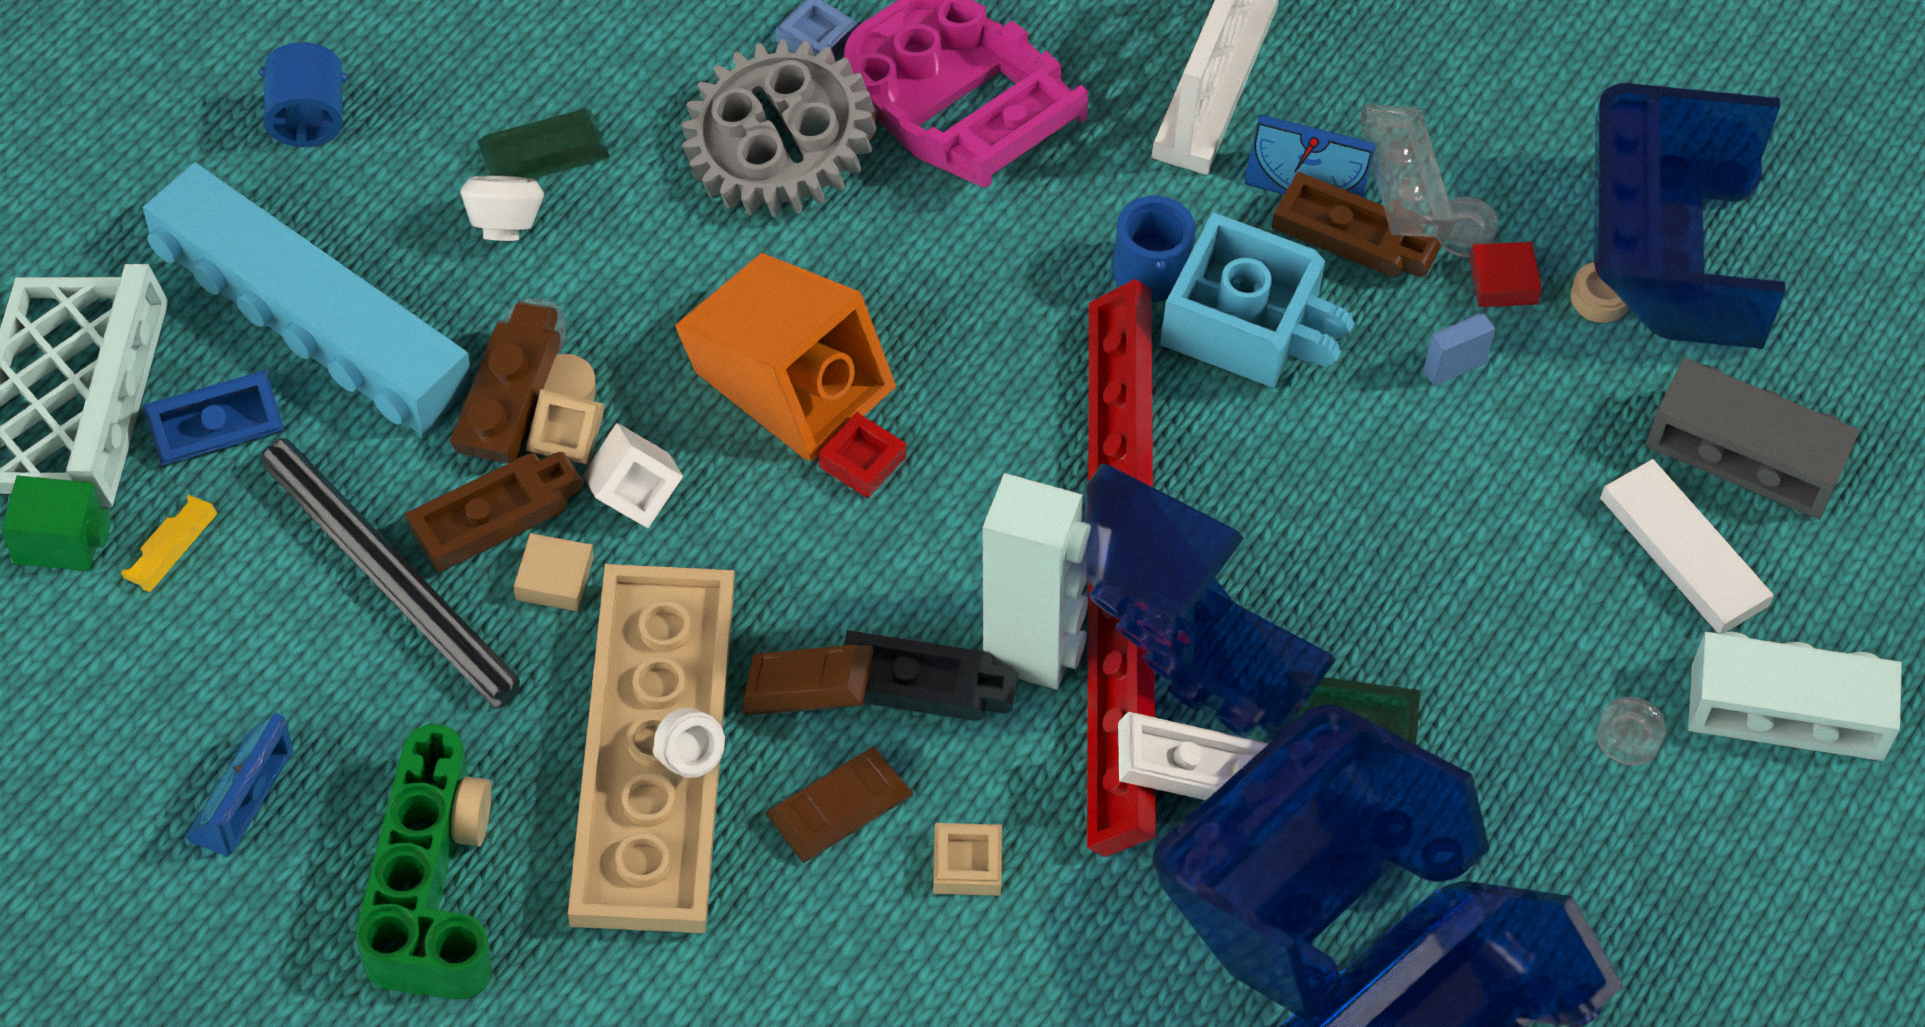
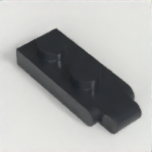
(935, 678)

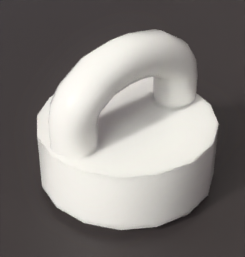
(689, 742)

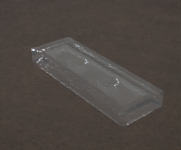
(1407, 171)

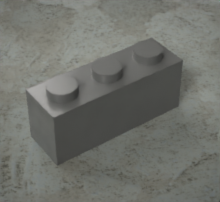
(1751, 437)

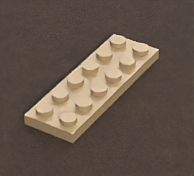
(639, 825)

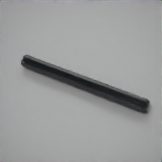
(391, 573)

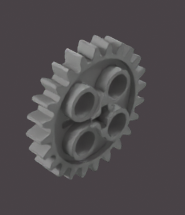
(731, 152)

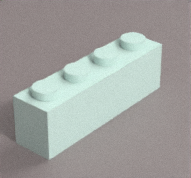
(1034, 580)

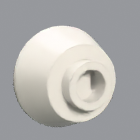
(501, 205)

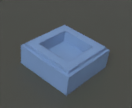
(819, 25)
(1458, 349)

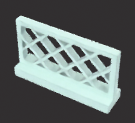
(114, 379)

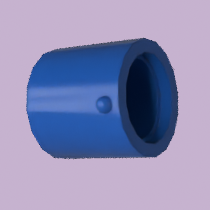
(303, 94)
(1153, 244)

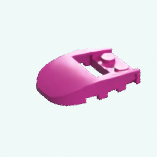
(935, 52)

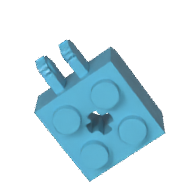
(1252, 303)

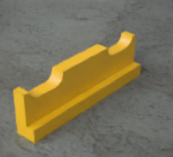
(170, 543)

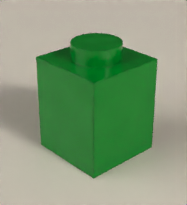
(54, 523)

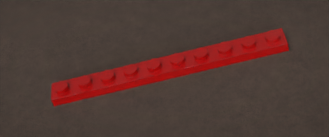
(1117, 676)

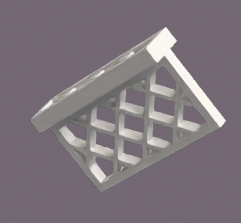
(1213, 83)

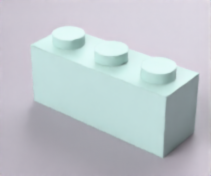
(1795, 695)

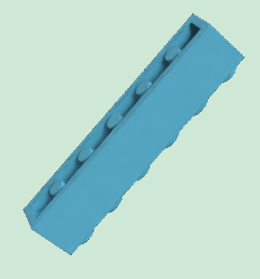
(308, 299)

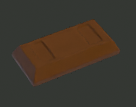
(807, 679)
(839, 803)

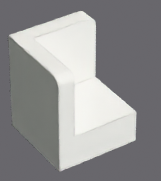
(632, 475)

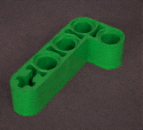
(421, 857)

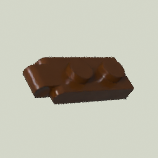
(1350, 228)
(508, 384)
(493, 508)

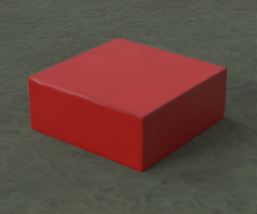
(1505, 274)
(862, 455)

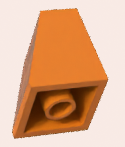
(789, 351)

